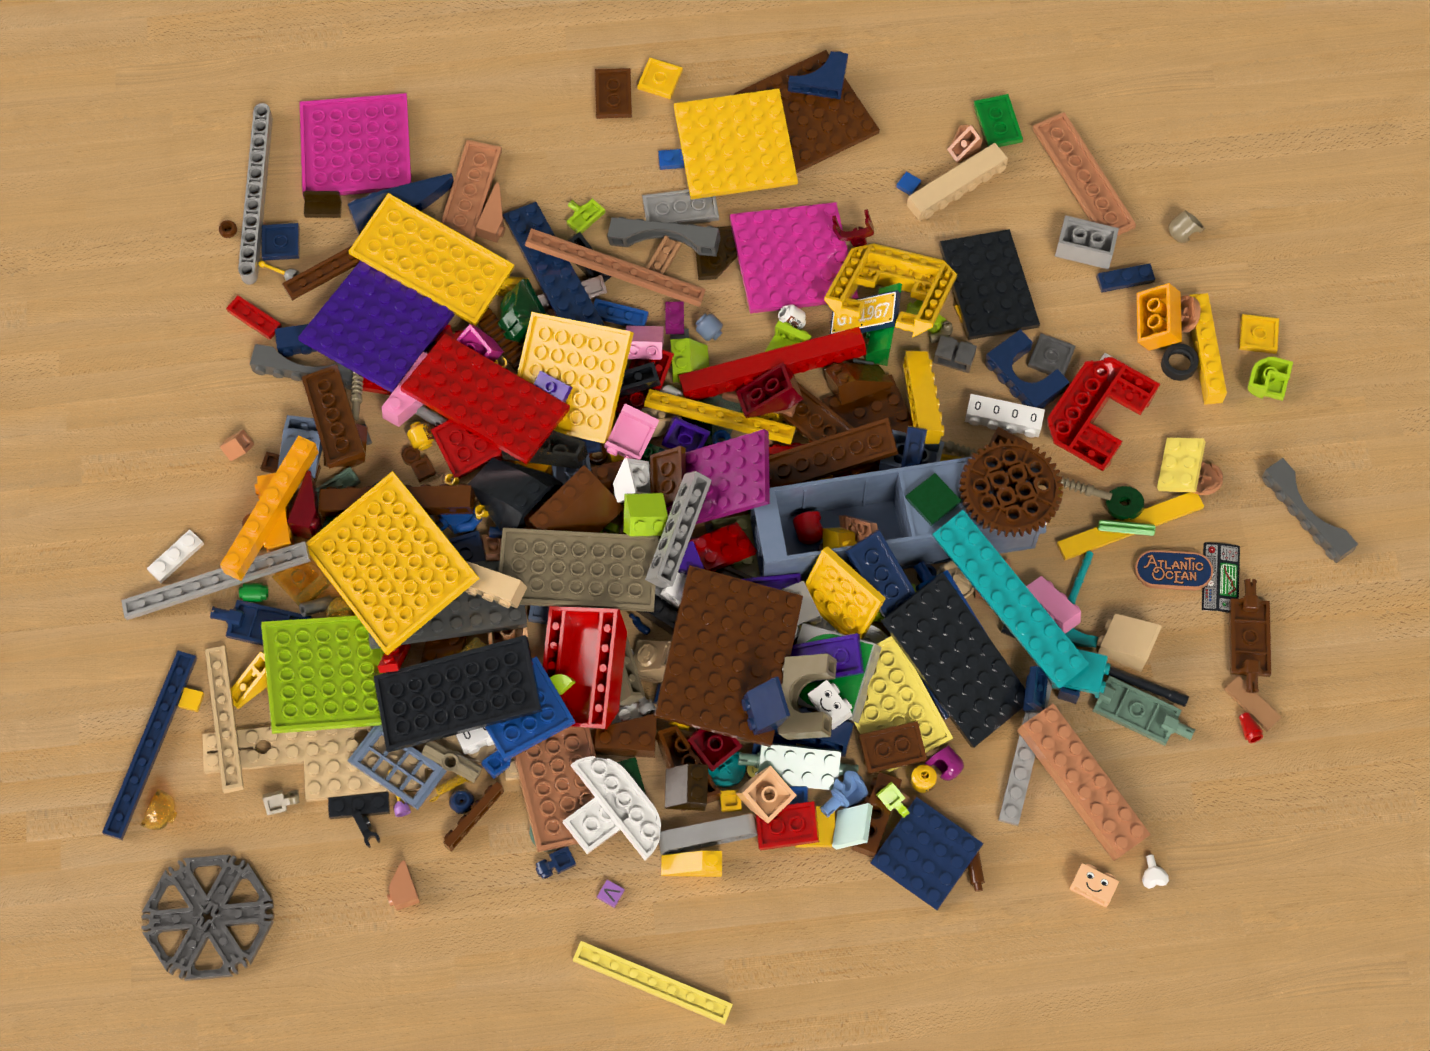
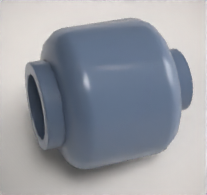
(709, 327)

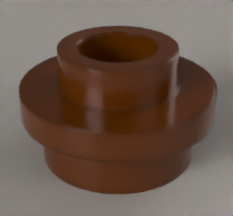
(227, 224)

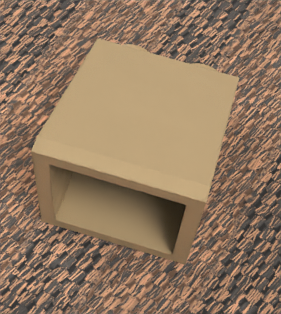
(1128, 641)

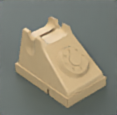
(650, 659)

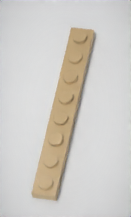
(224, 719)

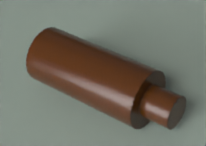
(976, 873)

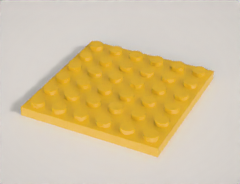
(735, 144)
(585, 358)

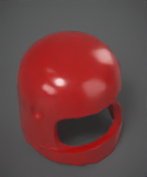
(808, 527)

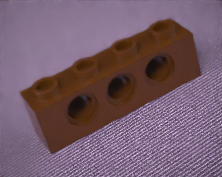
(878, 824)

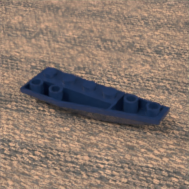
(416, 194)

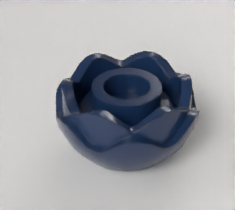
(455, 803)

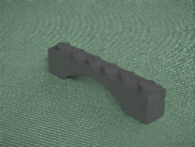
(627, 232)
(268, 361)
(1333, 540)

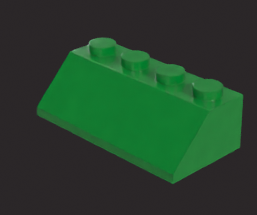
(880, 340)

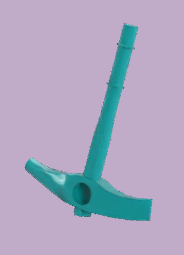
(1075, 636)

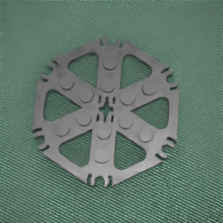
(193, 920)

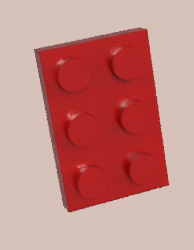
(723, 547)
(790, 827)

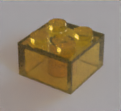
(302, 582)

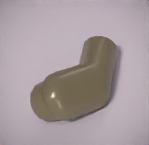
(946, 330)

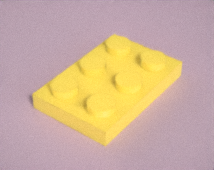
(1181, 464)

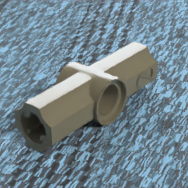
(463, 767)

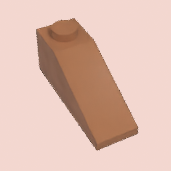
(491, 220)

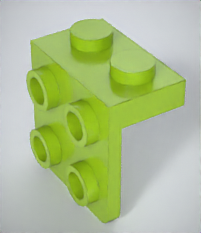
(787, 335)

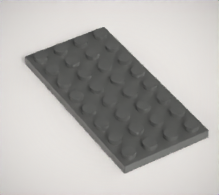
(467, 617)

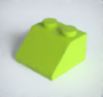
(688, 356)
(644, 514)

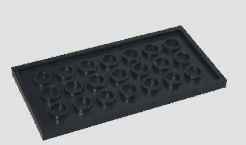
(956, 659)
(457, 693)

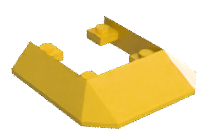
(875, 264)

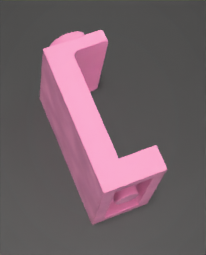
(646, 342)
(631, 433)

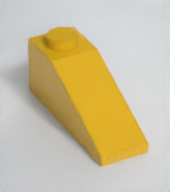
(250, 682)
(692, 864)

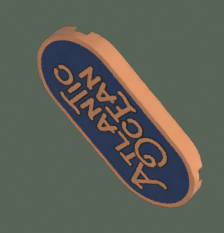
(1173, 570)

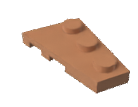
(860, 527)

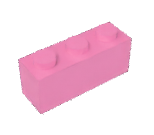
(1056, 604)

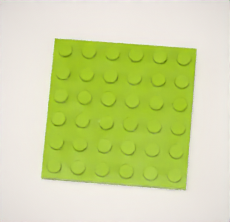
(320, 674)

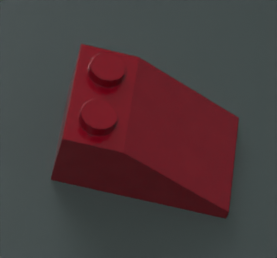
(770, 392)
(304, 517)

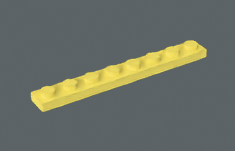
(652, 982)

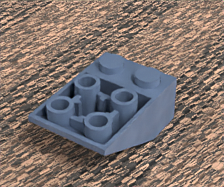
(305, 428)

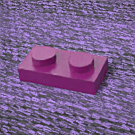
(674, 317)

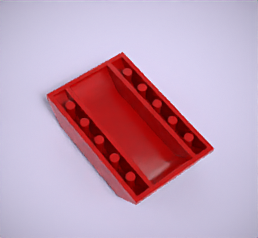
(591, 650)

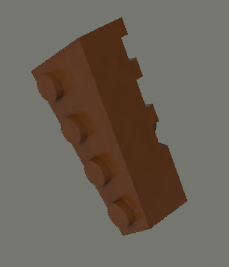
(678, 752)

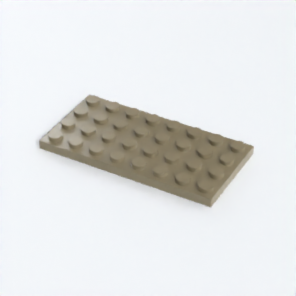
(580, 568)

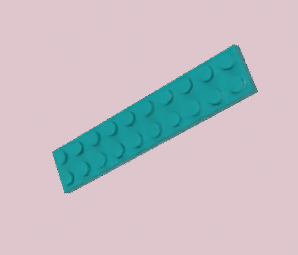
(1010, 599)

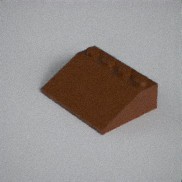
(578, 506)

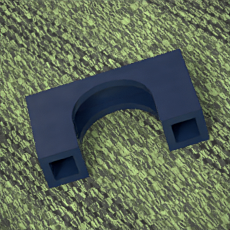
(1030, 394)

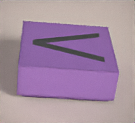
(610, 893)

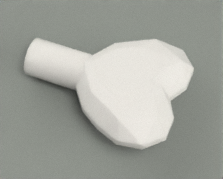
(1154, 875)

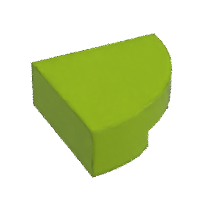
(562, 682)

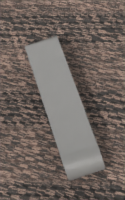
(707, 834)

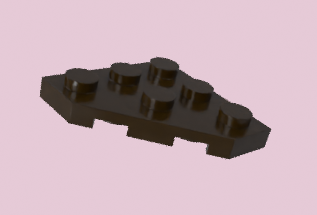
(711, 266)

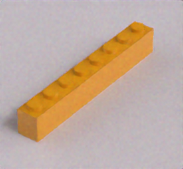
(269, 508)

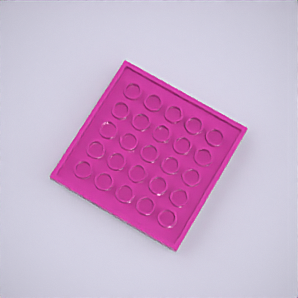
(355, 144)
(788, 255)

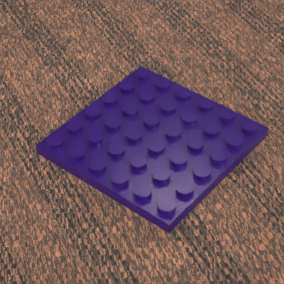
(376, 326)

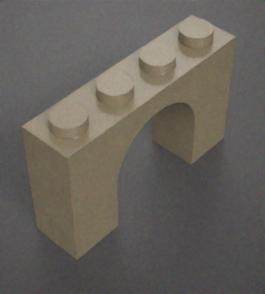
(797, 673)

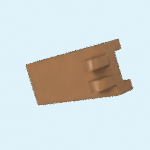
(664, 256)

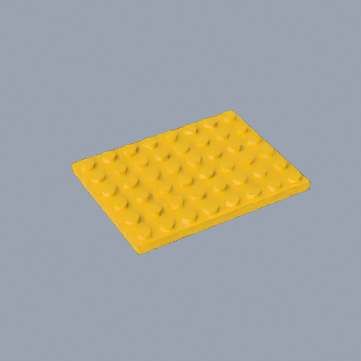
(390, 562)

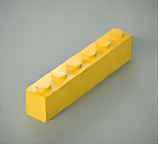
(1207, 349)
(923, 394)

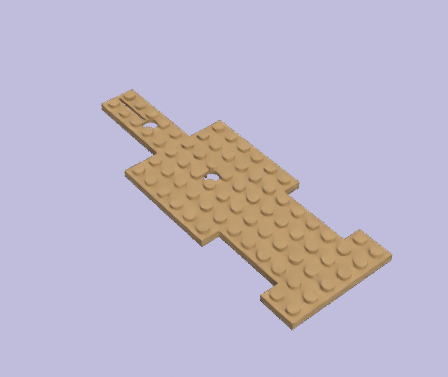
(326, 757)

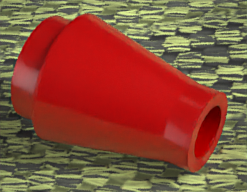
(1251, 730)

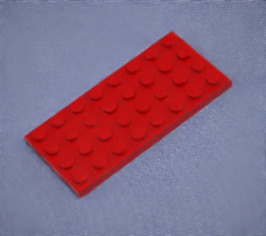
(485, 398)

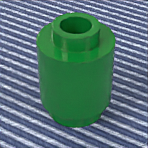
(254, 592)

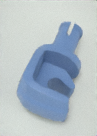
(845, 793)

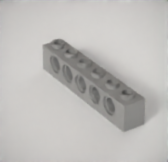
(678, 529)

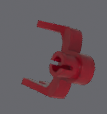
(857, 237)

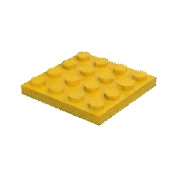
(843, 595)

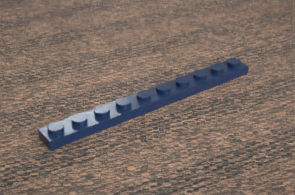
(149, 745)

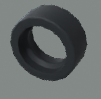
(1185, 350)

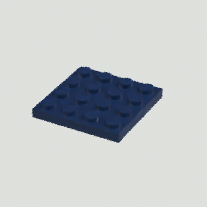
(927, 853)

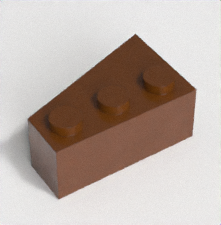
(628, 738)

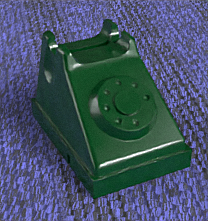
(517, 310)

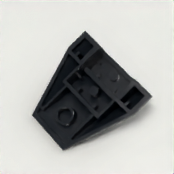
(511, 491)

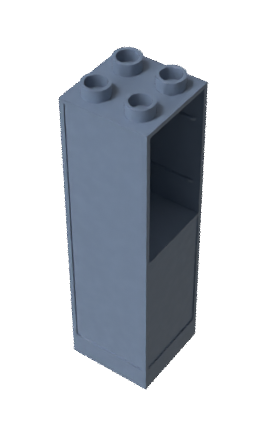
(873, 498)

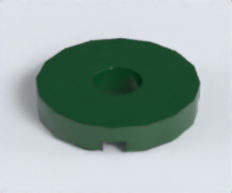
(1129, 495)

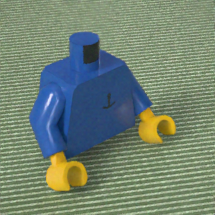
(460, 522)

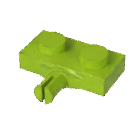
(584, 215)

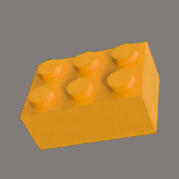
(1159, 317)

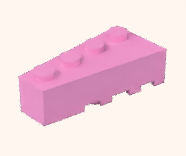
(400, 406)

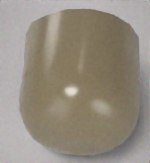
(1184, 226)

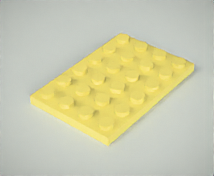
(899, 698)

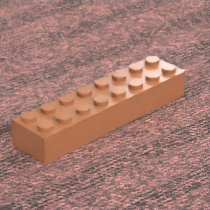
(1083, 782)

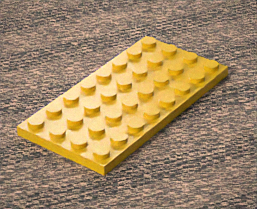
(431, 259)

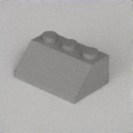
(1086, 242)

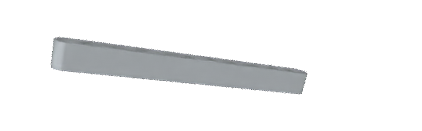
(255, 200)

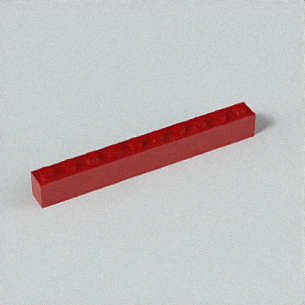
(797, 357)

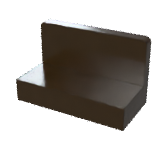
(322, 204)

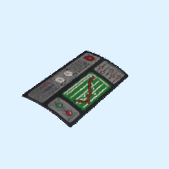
(1225, 578)

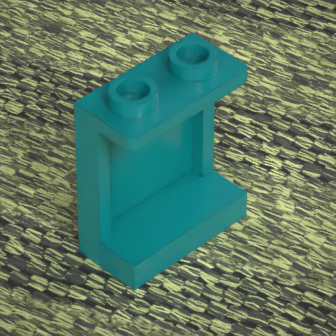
(1092, 676)

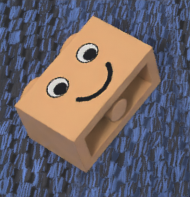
(1094, 884)

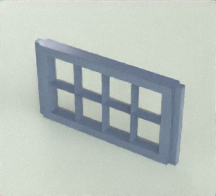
(427, 786)

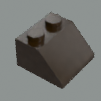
(686, 787)

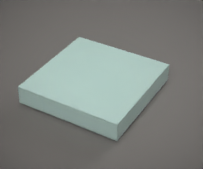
(852, 826)

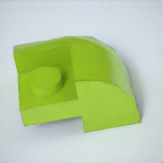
(1270, 378)

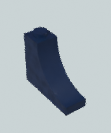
(824, 82)

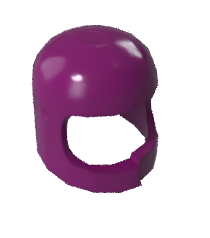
(948, 763)

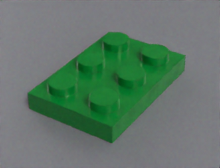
(998, 121)

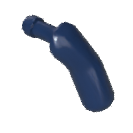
(639, 625)

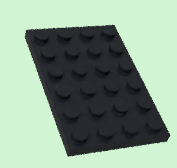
(989, 284)

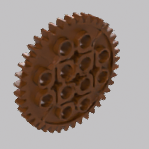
(1025, 458)

